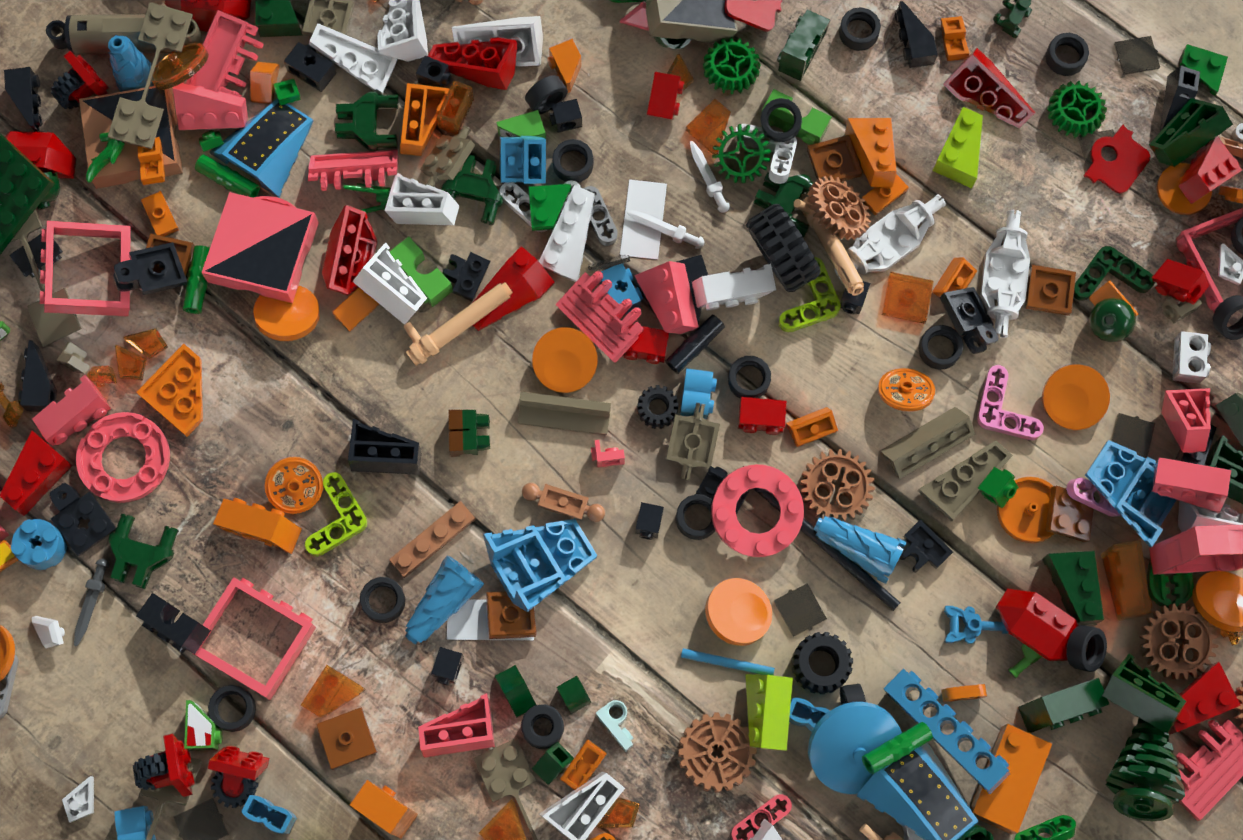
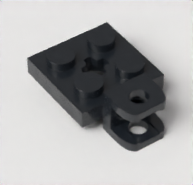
(139, 270)
(974, 324)
(75, 508)

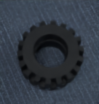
(836, 649)

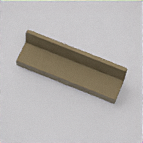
(564, 413)
(928, 441)

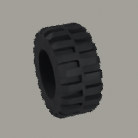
(783, 247)

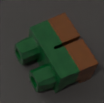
(464, 432)

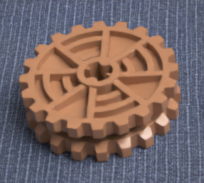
(698, 749)

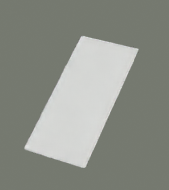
(637, 238)
(472, 623)

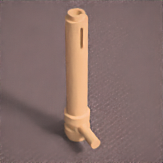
(834, 249)
(430, 344)

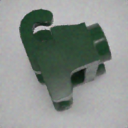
(1014, 16)

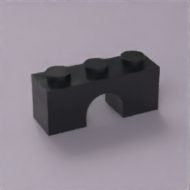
(160, 616)

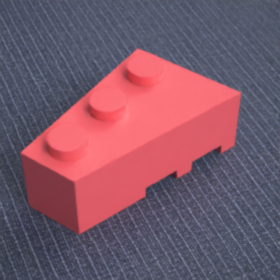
(208, 109)
(1192, 483)
(459, 731)

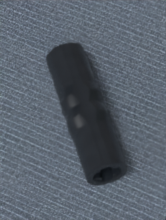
(695, 344)

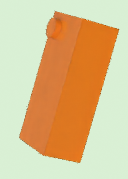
(1010, 800)
(383, 809)

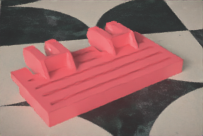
(223, 43)
(353, 165)
(599, 317)
(1212, 771)

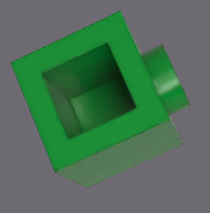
(998, 487)

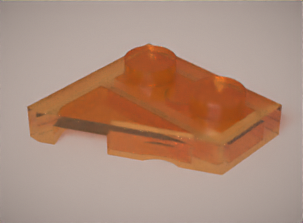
(709, 125)
(330, 692)
(504, 825)

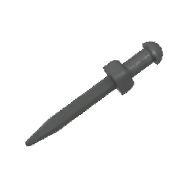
(94, 587)

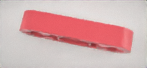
(771, 803)

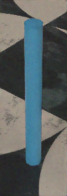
(727, 662)

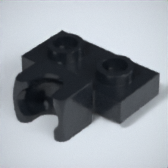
(467, 274)
(925, 547)

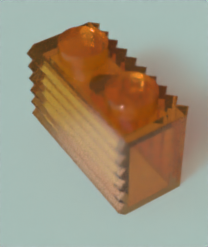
(455, 107)

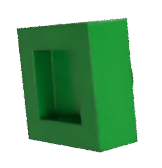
(287, 91)
(210, 140)

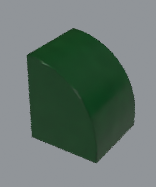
(573, 694)
(552, 763)

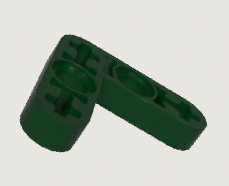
(1106, 266)

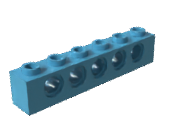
(988, 778)

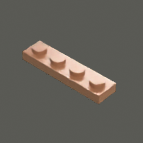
(432, 539)

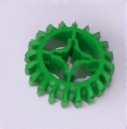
(725, 76)
(1072, 116)
(756, 152)

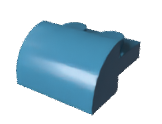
(523, 159)

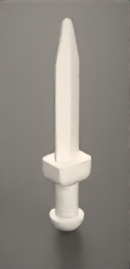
(714, 188)
(679, 234)

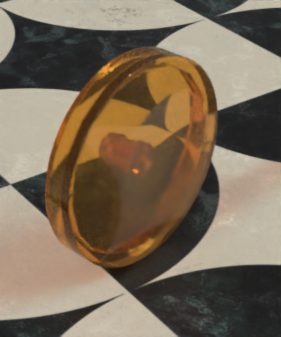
(179, 66)

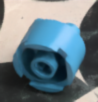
(30, 535)

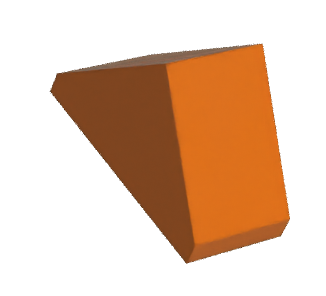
(262, 78)

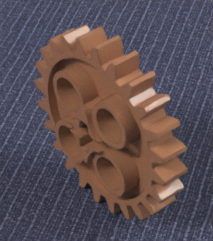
(839, 208)
(856, 493)
(1157, 638)

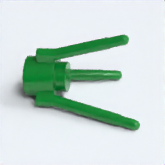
(382, 195)

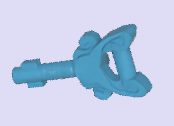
(972, 623)

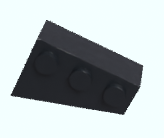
(382, 452)

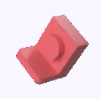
(610, 457)

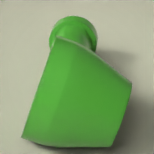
(1029, 659)

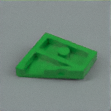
(1208, 63)
(547, 204)

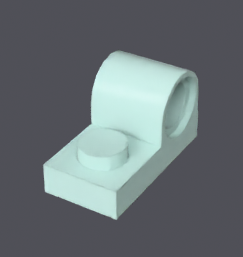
(622, 736)

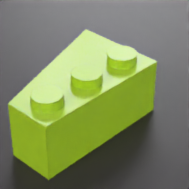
(961, 151)
(768, 710)

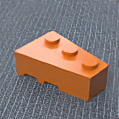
(420, 115)
(875, 148)
(257, 524)

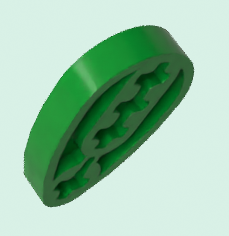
(1158, 591)

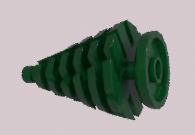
(1146, 776)

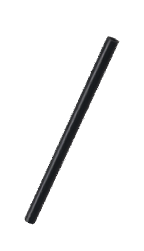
(855, 570)

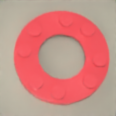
(104, 432)
(725, 517)

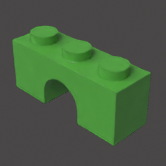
(812, 127)
(433, 285)

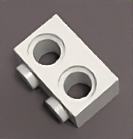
(1186, 356)

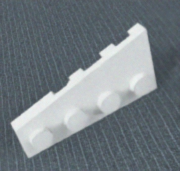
(355, 57)
(567, 242)

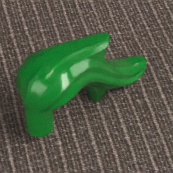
(108, 155)

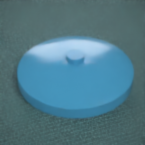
(843, 739)

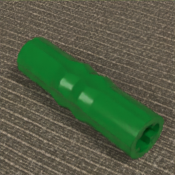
(226, 177)
(196, 282)
(897, 748)

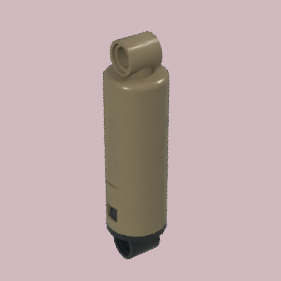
(92, 33)

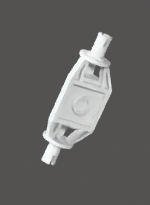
(893, 236)
(1006, 274)

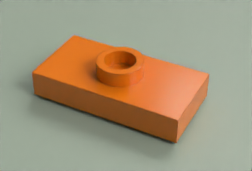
(881, 197)
(159, 214)
(583, 765)

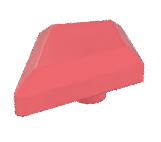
(637, 17)

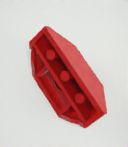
(205, 10)
(45, 152)
(348, 250)
(1036, 623)

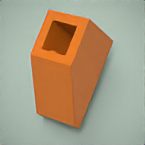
(566, 61)

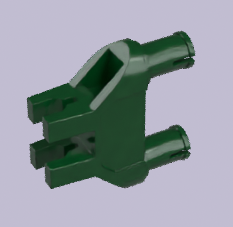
(364, 118)
(476, 187)
(785, 196)
(138, 554)

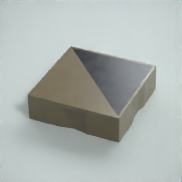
(690, 19)

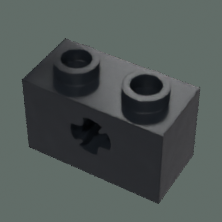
(310, 66)

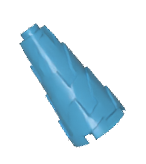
(128, 64)
(868, 549)
(443, 597)

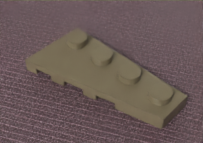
(959, 485)

